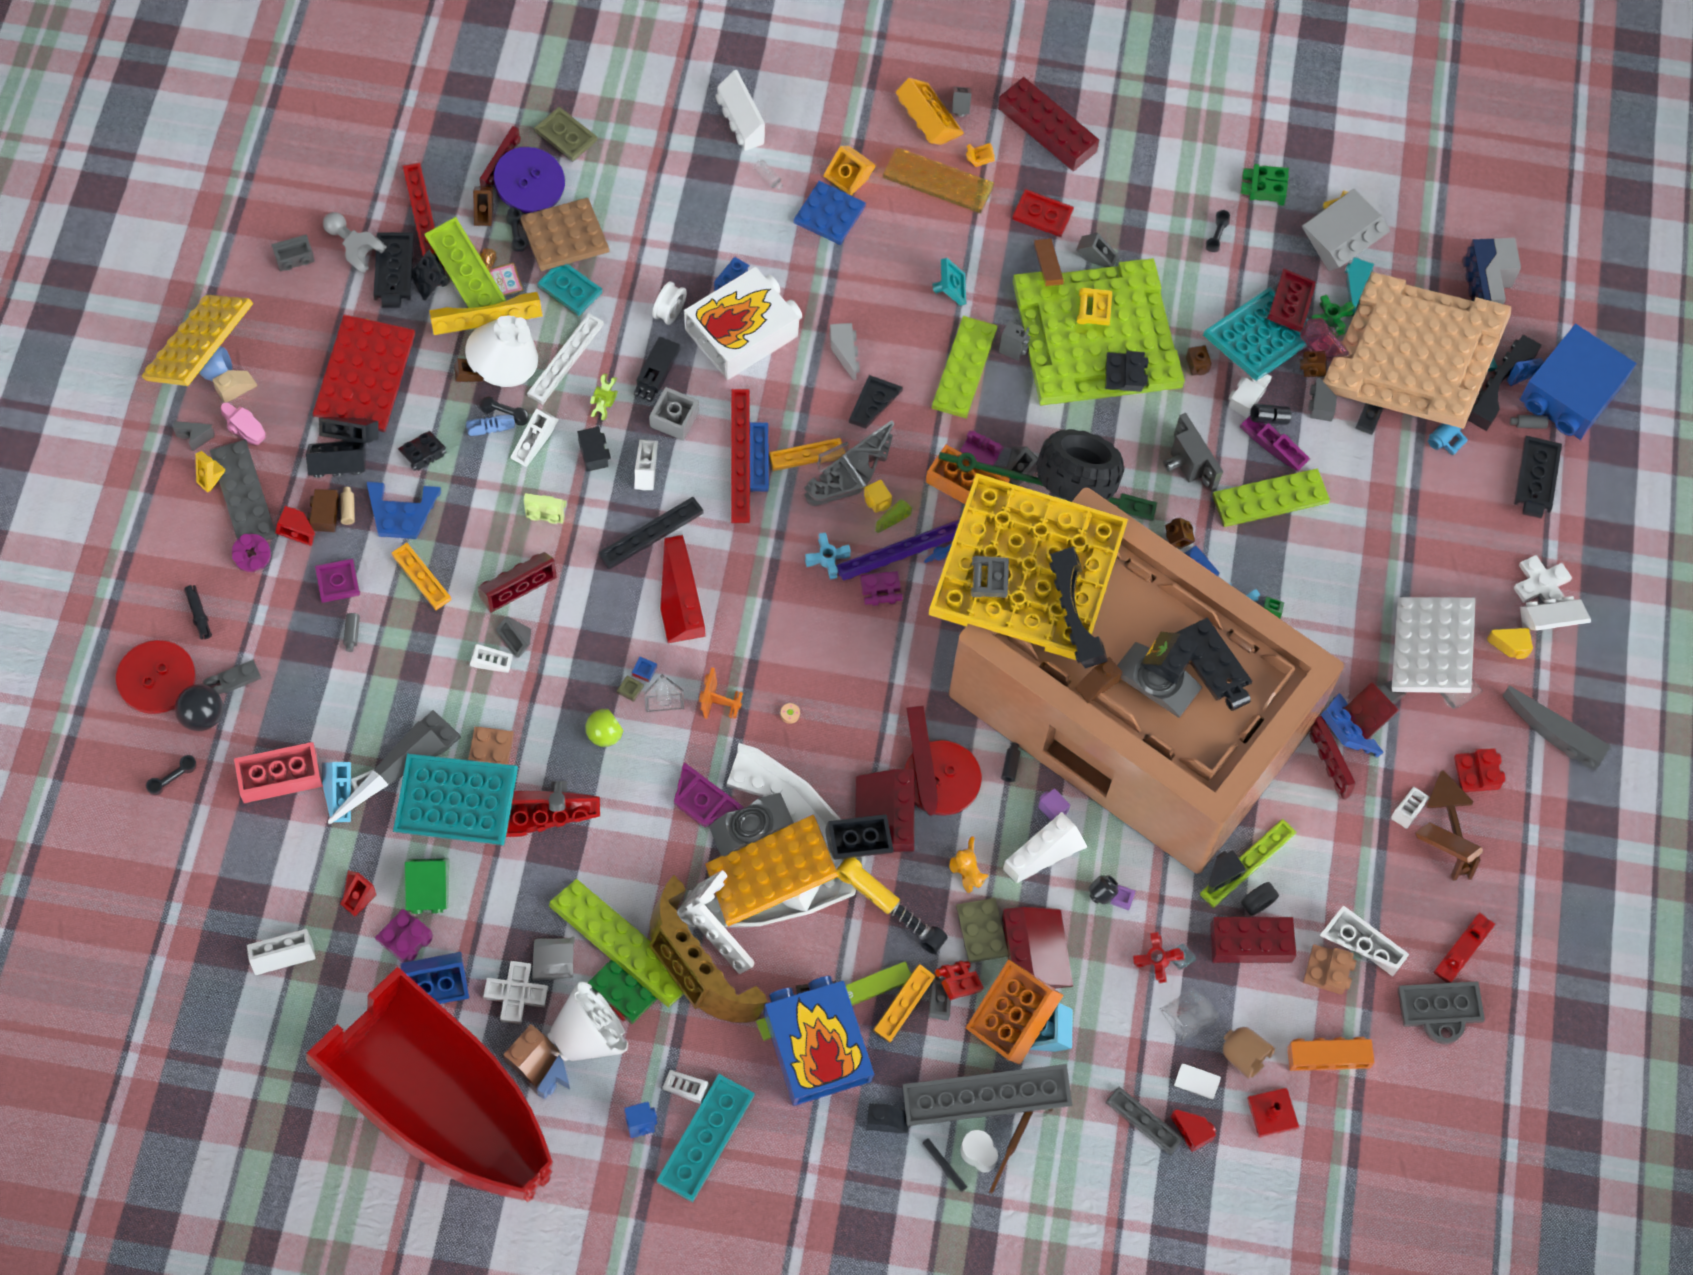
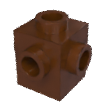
(1314, 363)
(1180, 533)

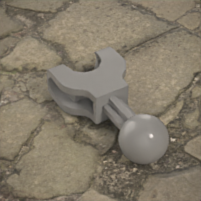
(355, 243)

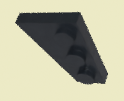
(873, 400)

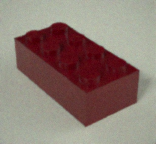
(1252, 940)

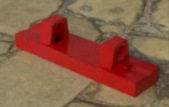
(1464, 948)

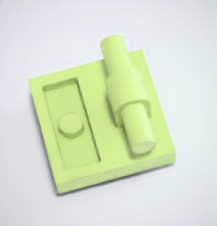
(544, 508)

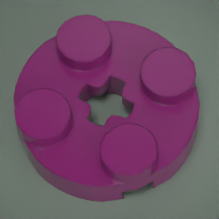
(256, 562)

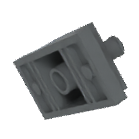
(1193, 455)

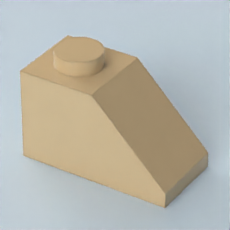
(233, 384)

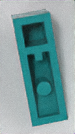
(1357, 277)

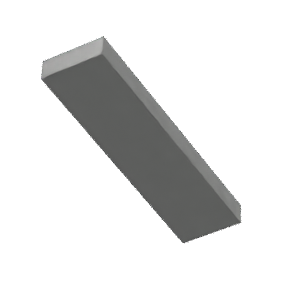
(1144, 1121)

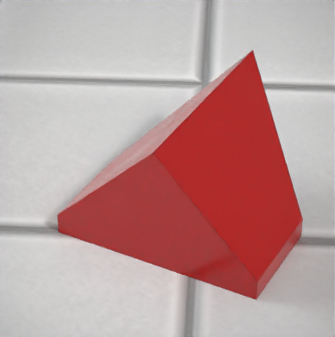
(357, 893)

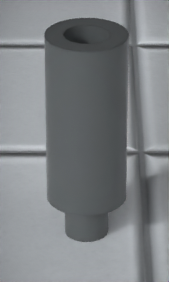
(1530, 421)
(351, 631)

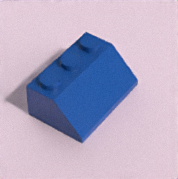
(440, 976)

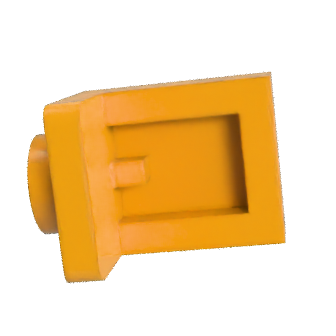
(980, 155)

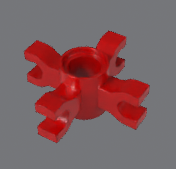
(1148, 959)

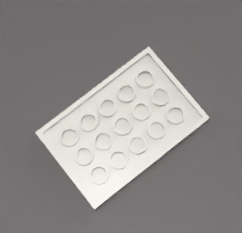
(1434, 645)

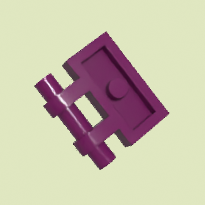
(881, 583)

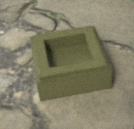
(630, 688)

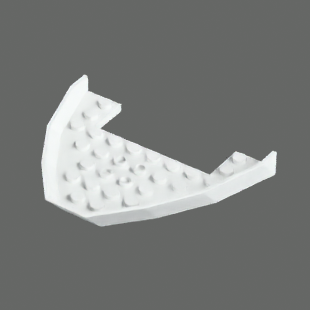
(763, 776)

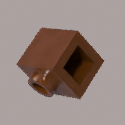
(1198, 360)

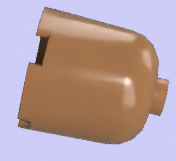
(1246, 1050)

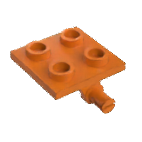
(708, 697)

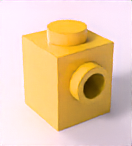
(877, 496)

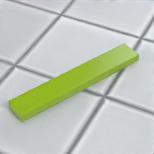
(1254, 858)

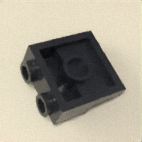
(1126, 371)

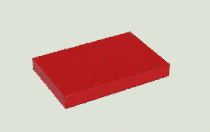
(1043, 213)

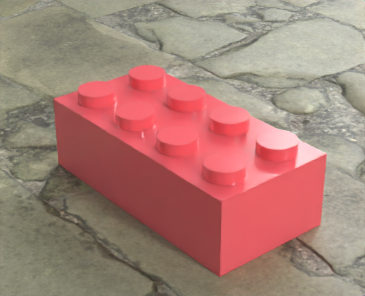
(278, 772)

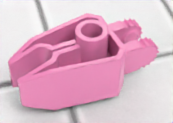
(242, 423)

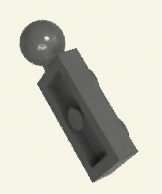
(939, 1001)

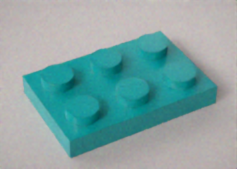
(570, 288)

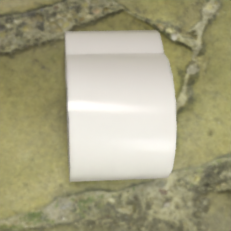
(979, 1151)

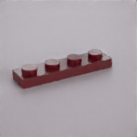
(510, 141)

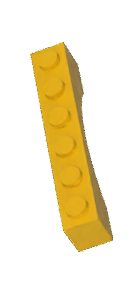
(458, 319)

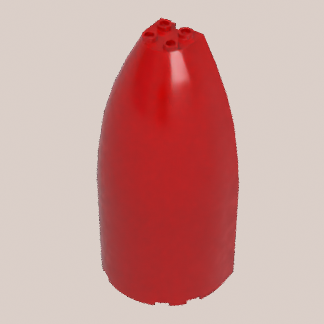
(436, 1091)

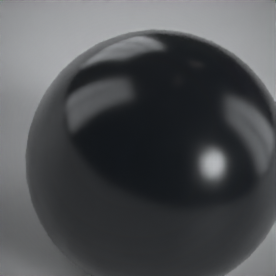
(198, 707)

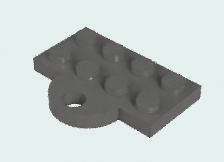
(1441, 1007)

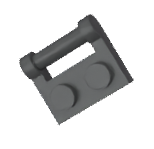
(996, 577)

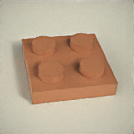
(491, 745)

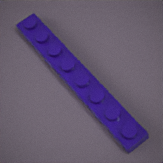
(897, 551)

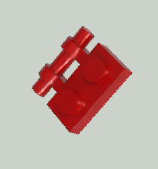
(962, 985)

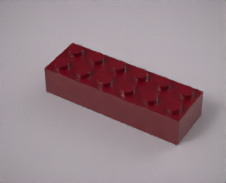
(1048, 123)

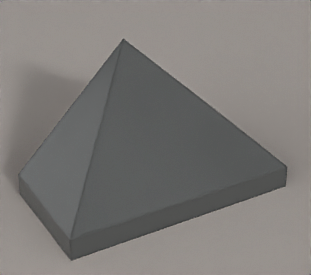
(515, 635)

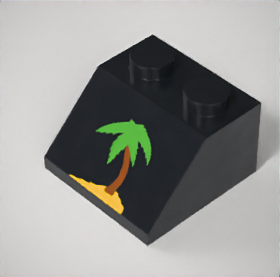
(1170, 655)

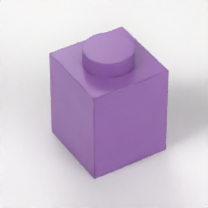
(1053, 804)

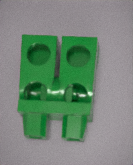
(1266, 183)

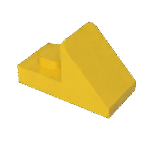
(207, 471)

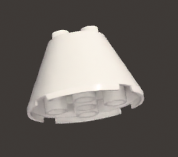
(503, 351)
(587, 1027)

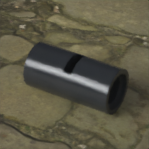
(1270, 414)

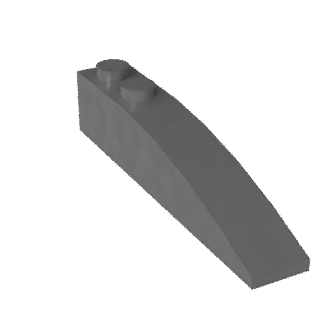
(1558, 731)

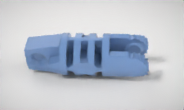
(488, 425)

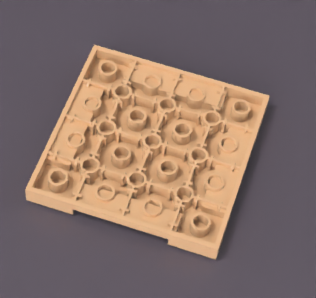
(1418, 350)

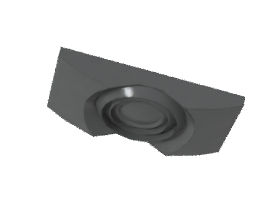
(1165, 693)
(750, 824)

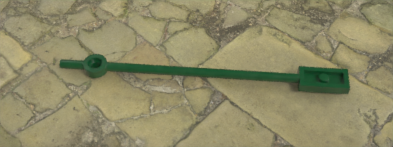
(1129, 504)

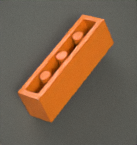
(1330, 1054)

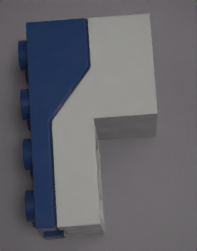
(1491, 268)

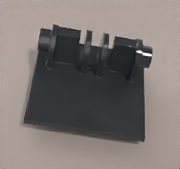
(429, 275)
(421, 449)

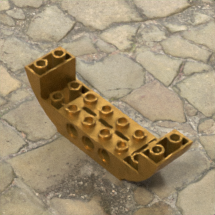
(693, 967)

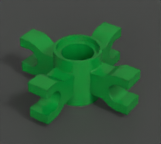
(1333, 313)

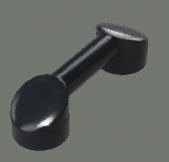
(513, 219)
(1222, 222)
(520, 415)
(187, 765)

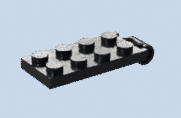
(394, 268)
(1537, 476)
(1218, 665)

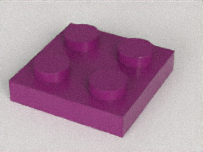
(337, 580)

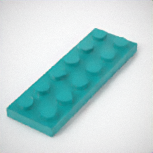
(705, 1138)

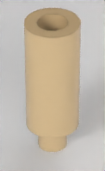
(347, 506)

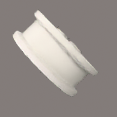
(669, 303)

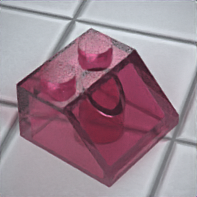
(1321, 337)

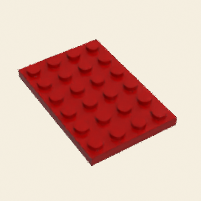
(364, 370)

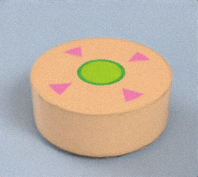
(790, 713)

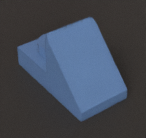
(556, 1074)

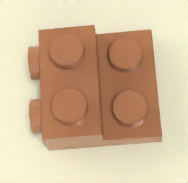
(1329, 969)

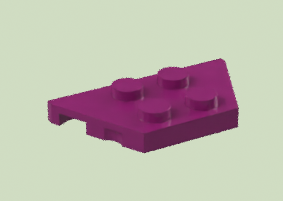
(702, 798)

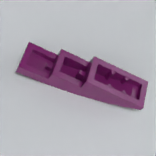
(1276, 444)

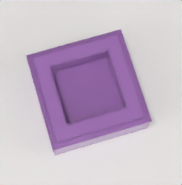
(1123, 898)

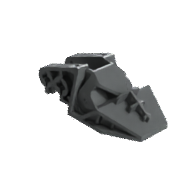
(851, 470)

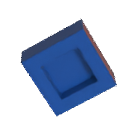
(644, 669)

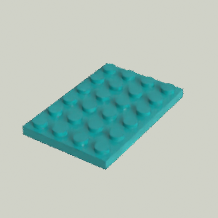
(1253, 340)
(455, 799)

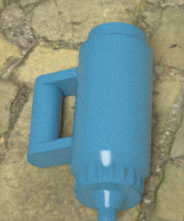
(1443, 434)

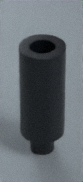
(1011, 763)

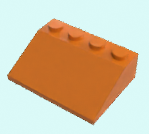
(1014, 1012)

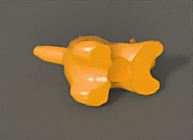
(966, 865)

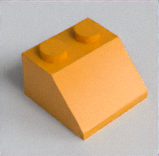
(849, 169)

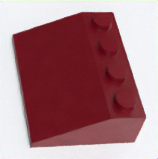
(890, 794)
(1038, 943)

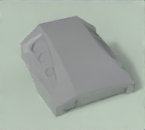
(553, 958)

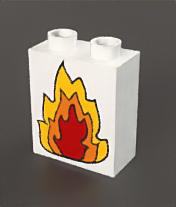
(742, 322)

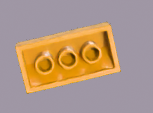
(928, 111)

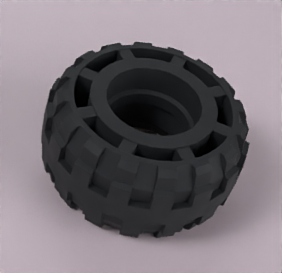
(1079, 461)

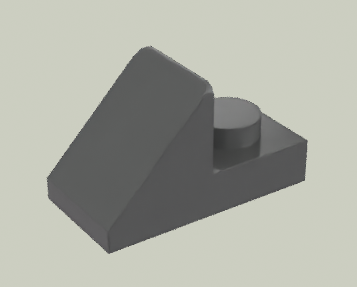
(197, 433)

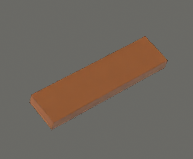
(1048, 262)
(1449, 842)

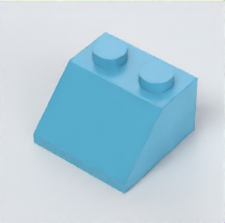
(1057, 1031)

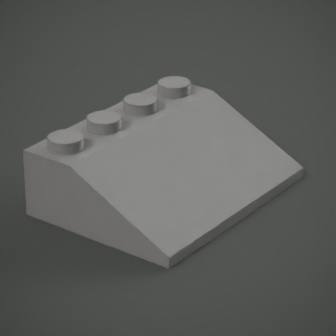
(1345, 229)

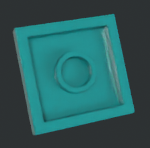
(952, 282)

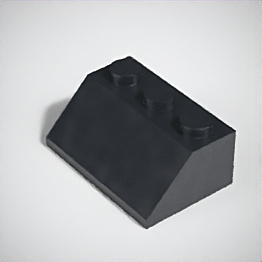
(335, 458)
(859, 837)

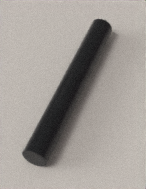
(944, 1165)

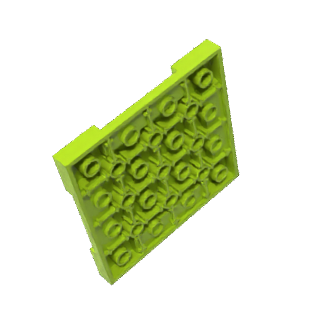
(1070, 356)

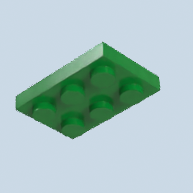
(622, 991)

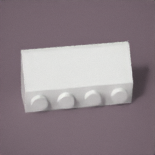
(741, 111)

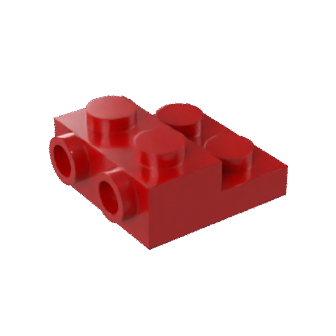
(1479, 770)

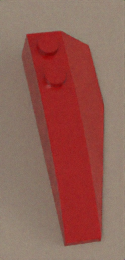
(679, 594)
(532, 813)

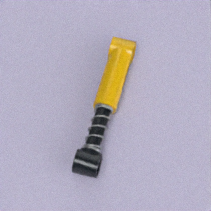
(852, 873)

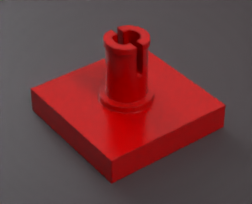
(1272, 1112)

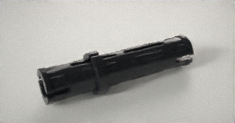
(200, 619)

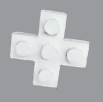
(1541, 581)
(515, 992)

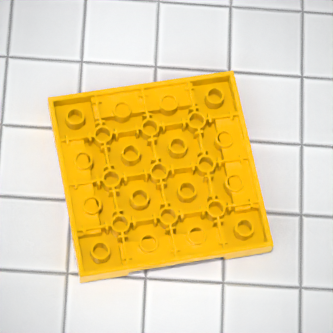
(1027, 529)

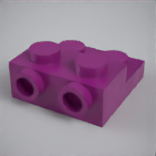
(404, 936)

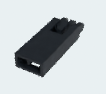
(661, 360)

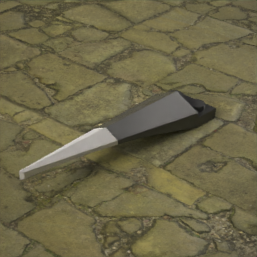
(427, 738)

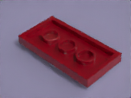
(1291, 300)
(1332, 757)

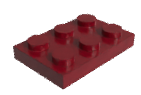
(1371, 710)

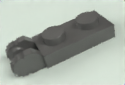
(234, 677)

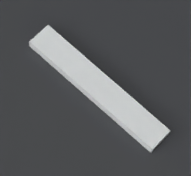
(565, 358)

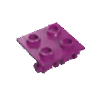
(981, 448)

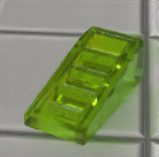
(894, 515)

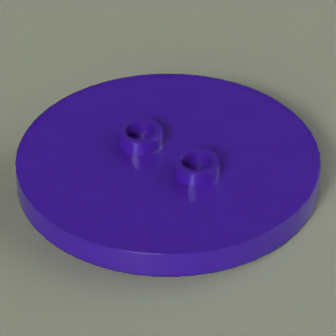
(529, 179)

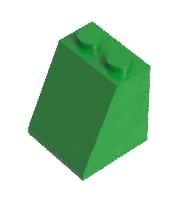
(427, 885)

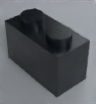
(593, 449)

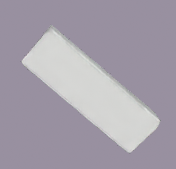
(1197, 1081)

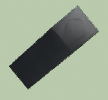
(349, 429)

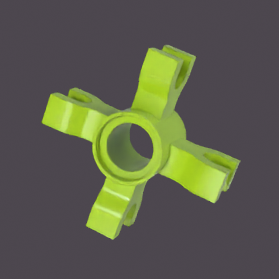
(603, 396)

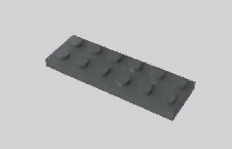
(243, 491)

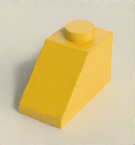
(1512, 642)

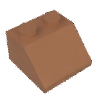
(531, 1055)

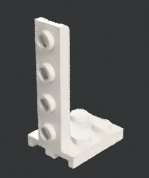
(715, 932)

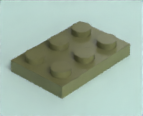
(566, 134)
(982, 930)

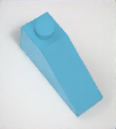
(337, 786)

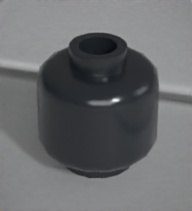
(1103, 889)

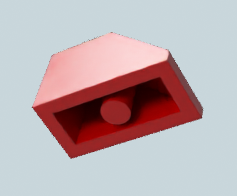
(295, 526)
(1194, 1129)

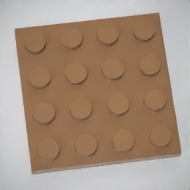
(564, 234)

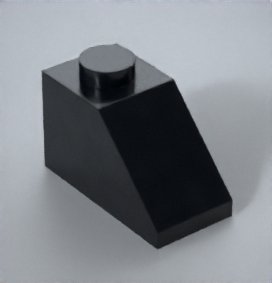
(1225, 870)
(886, 1118)

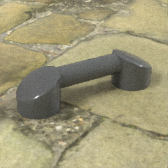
(557, 799)

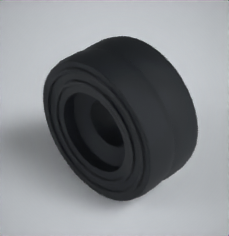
(1260, 898)

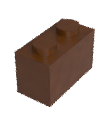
(324, 510)

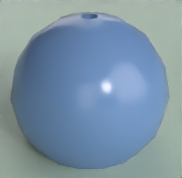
(217, 364)

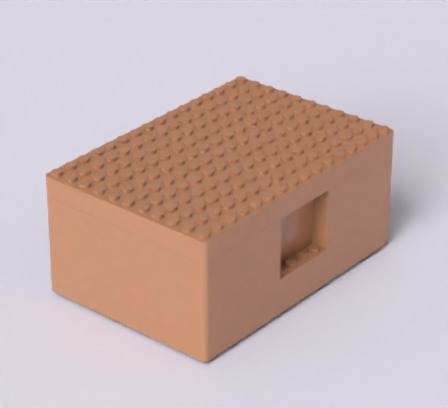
(1163, 775)

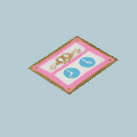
(507, 278)

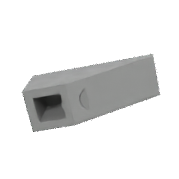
(842, 345)

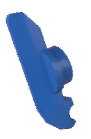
(939, 554)

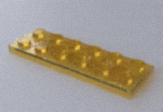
(938, 180)

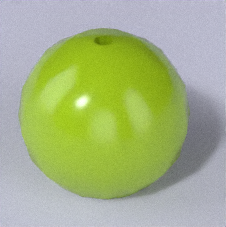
(603, 728)

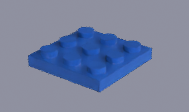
(829, 212)

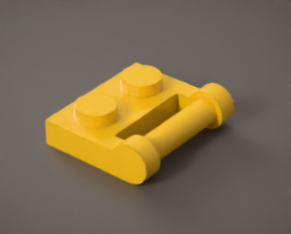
(1100, 308)

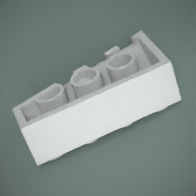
(1051, 844)
(1359, 936)

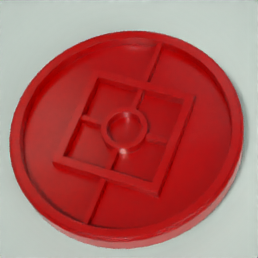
(154, 676)
(956, 777)

